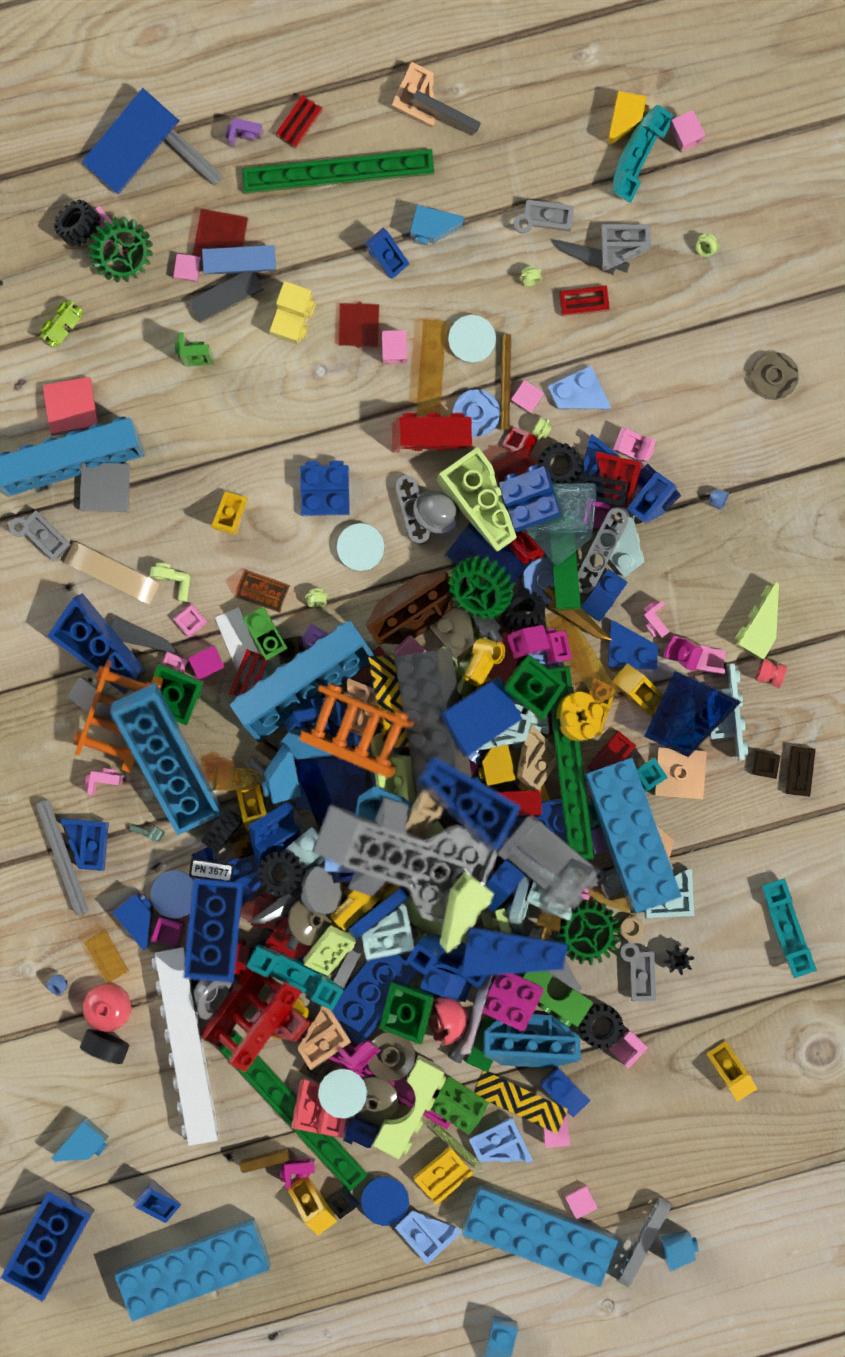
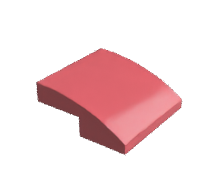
(70, 406)
(310, 1114)

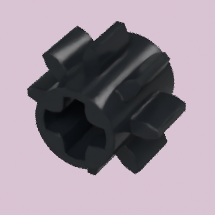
(678, 966)

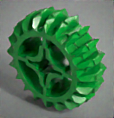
(111, 253)
(479, 595)
(598, 927)

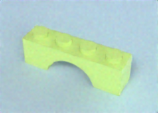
(396, 1133)

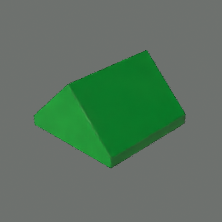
(534, 686)
(180, 692)
(407, 1012)

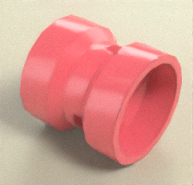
(771, 673)

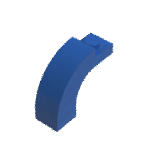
(309, 714)
(430, 955)

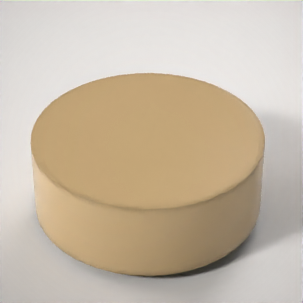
(631, 927)

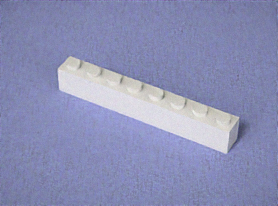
(187, 1047)

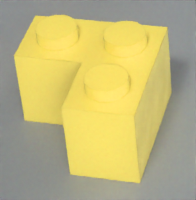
(294, 308)

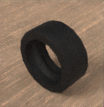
(104, 1046)

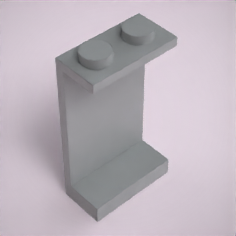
(550, 853)

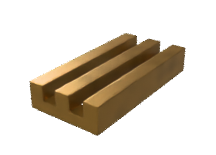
(264, 1160)

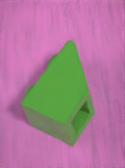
(265, 633)

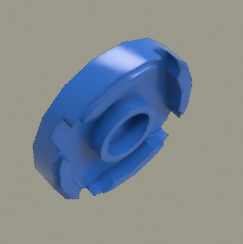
(385, 1200)

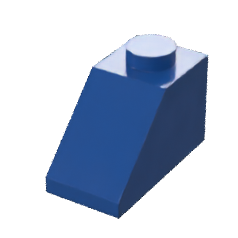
(503, 883)
(136, 918)
(446, 984)
(564, 1091)

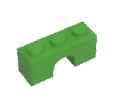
(570, 1007)

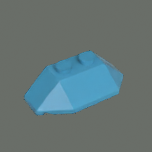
(542, 1044)

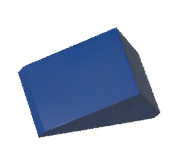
(157, 1202)

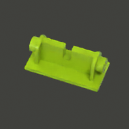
(65, 315)

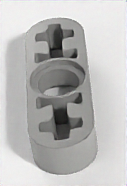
(402, 494)

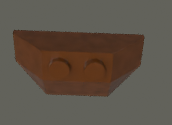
(411, 608)

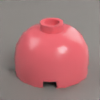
(107, 1007)
(447, 1020)

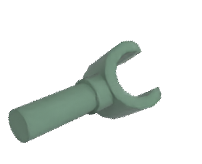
(154, 834)

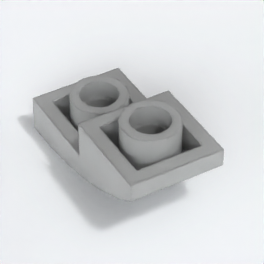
(83, 695)

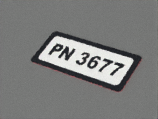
(211, 870)

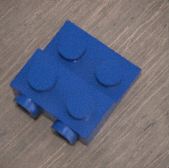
(324, 489)
(530, 497)

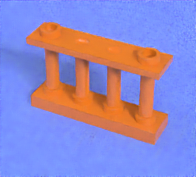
(125, 754)
(359, 755)

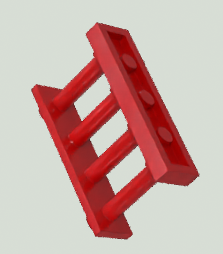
(232, 1012)

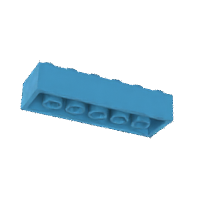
(62, 457)
(293, 685)
(166, 758)
(631, 836)
(539, 1235)
(193, 1269)

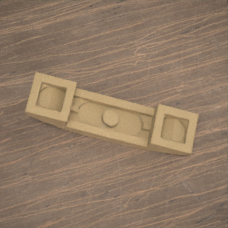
(111, 573)
(422, 816)

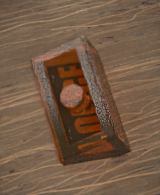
(262, 590)

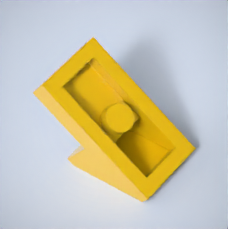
(230, 513)

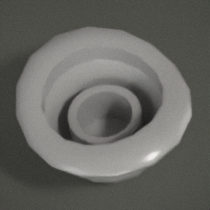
(435, 512)
(209, 996)

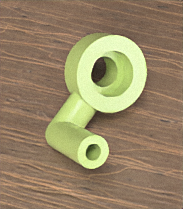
(163, 572)

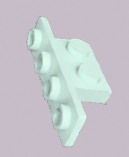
(733, 724)
(303, 848)

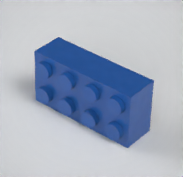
(213, 930)
(47, 1243)

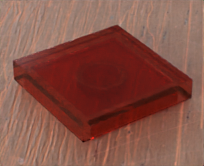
(219, 231)

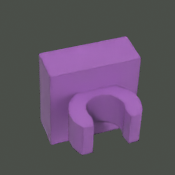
(312, 635)

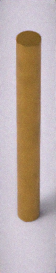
(505, 382)

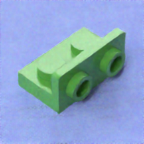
(194, 355)
(459, 1105)

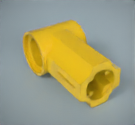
(485, 654)
(352, 908)

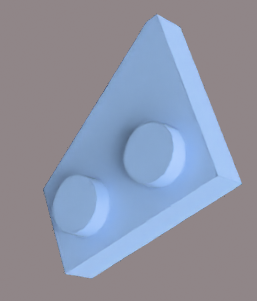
(500, 1143)

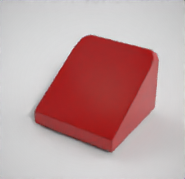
(518, 439)

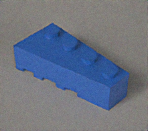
(93, 641)
(471, 803)
(506, 952)

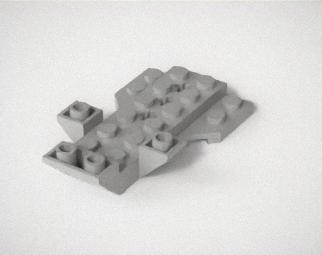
(385, 853)

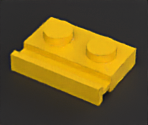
(443, 1175)

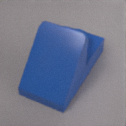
(386, 253)
(651, 498)
(604, 595)

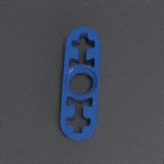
(379, 912)

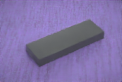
(444, 113)
(225, 295)

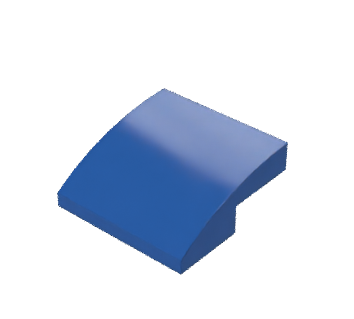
(273, 832)

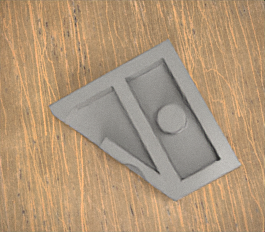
(623, 243)

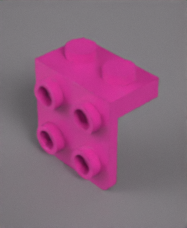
(512, 999)

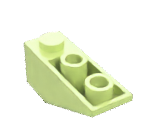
(762, 628)
(463, 906)

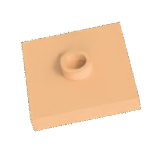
(684, 774)

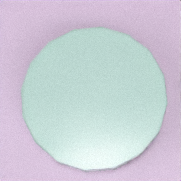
(472, 339)
(360, 547)
(342, 1093)

